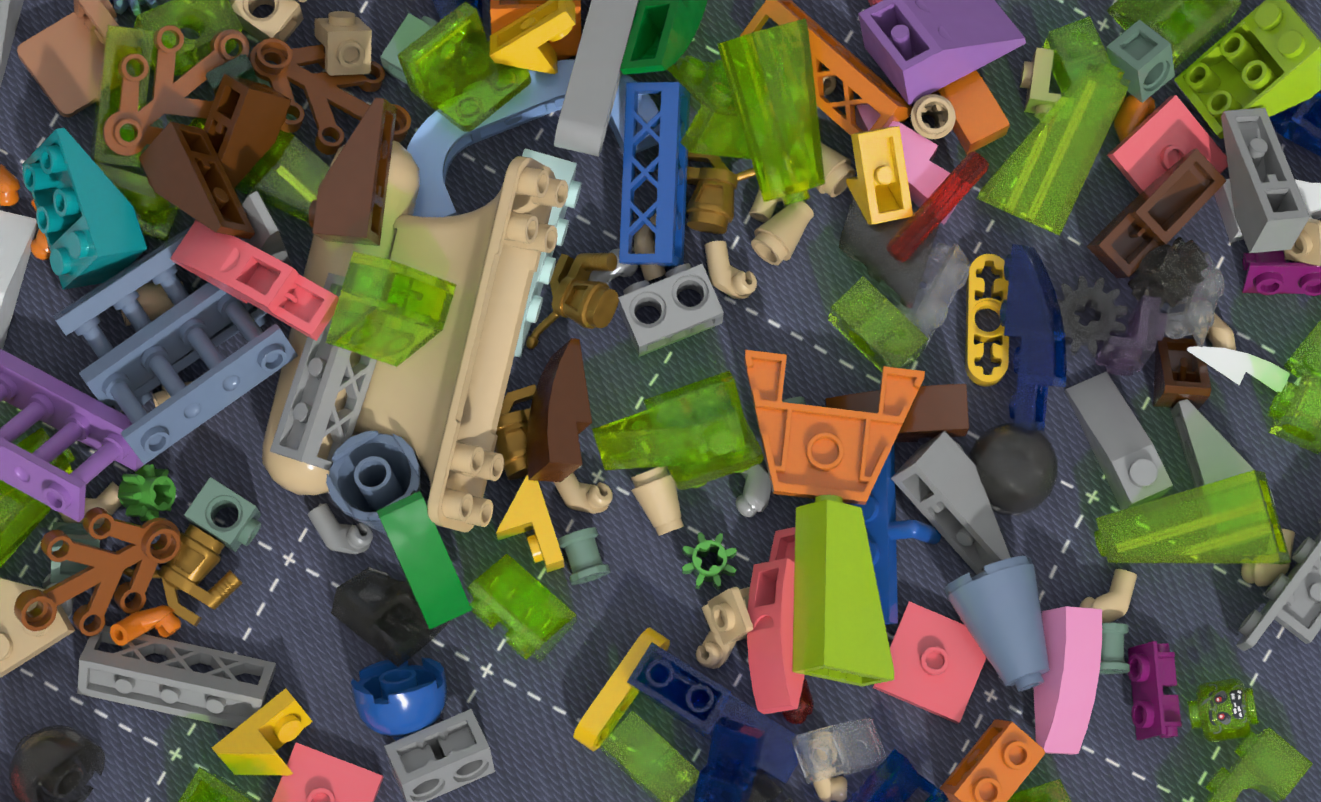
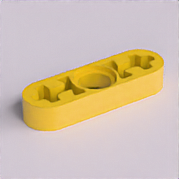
(974, 353)
(616, 694)

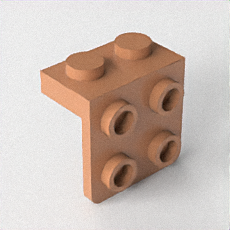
(70, 55)

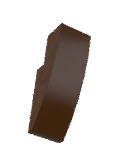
(1156, 214)
(931, 413)
(558, 416)

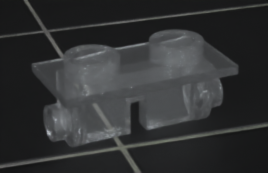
(944, 274)
(1196, 313)

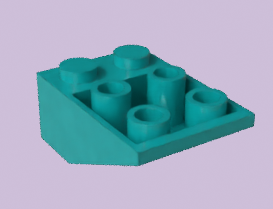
(81, 213)

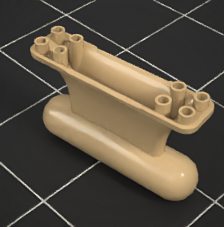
(455, 385)

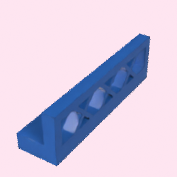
(672, 174)

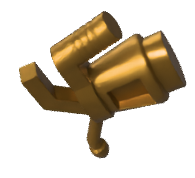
(713, 197)
(575, 297)
(513, 433)
(188, 568)

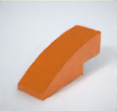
(976, 110)

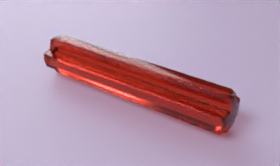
(937, 206)

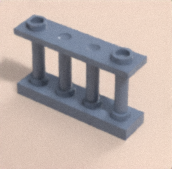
(122, 294)
(167, 340)

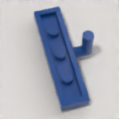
(884, 531)

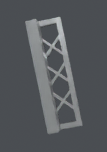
(312, 397)
(172, 684)

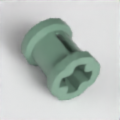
(583, 556)
(1113, 649)

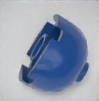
(400, 698)

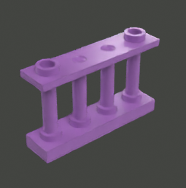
(76, 418)

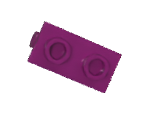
(1272, 275)
(1151, 670)

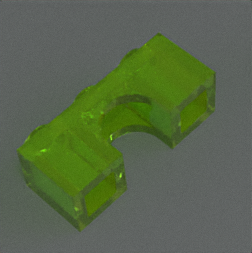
(1264, 765)

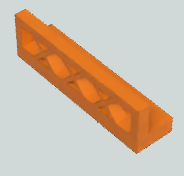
(841, 63)

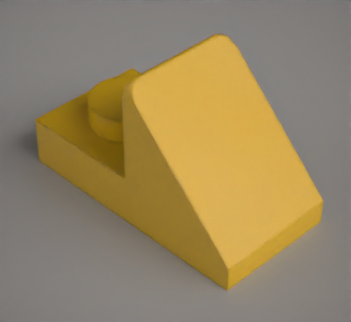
(526, 39)
(881, 176)
(530, 513)
(254, 743)

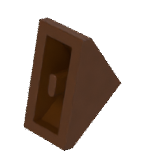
(1179, 374)

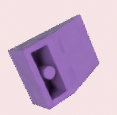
(935, 41)

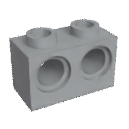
(676, 319)
(440, 758)

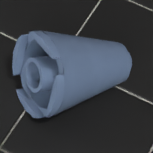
(371, 474)
(1005, 619)

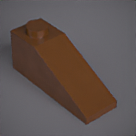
(244, 123)
(190, 175)
(355, 187)

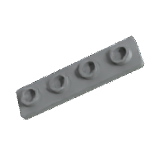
(1293, 599)

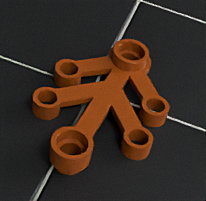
(319, 90)
(167, 95)
(103, 570)

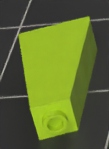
(837, 597)

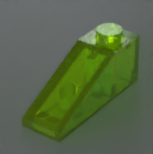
(119, 43)
(673, 433)

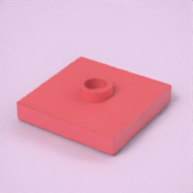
(1162, 142)
(933, 663)
(325, 779)

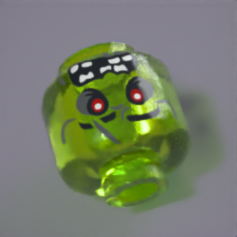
(1223, 710)

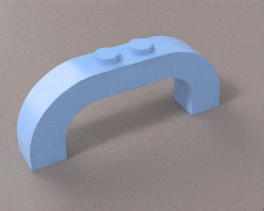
(440, 140)

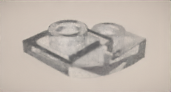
(839, 749)

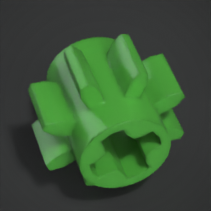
(147, 492)
(715, 572)

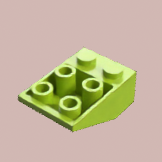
(1260, 63)

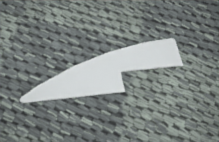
(1235, 364)

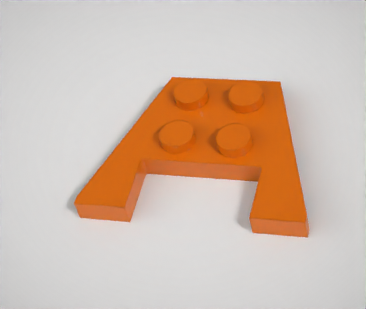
(826, 448)

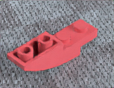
(256, 279)
(772, 634)

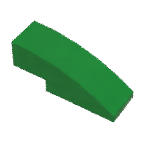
(661, 34)
(424, 560)

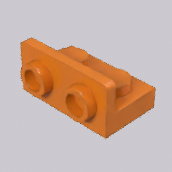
(994, 765)

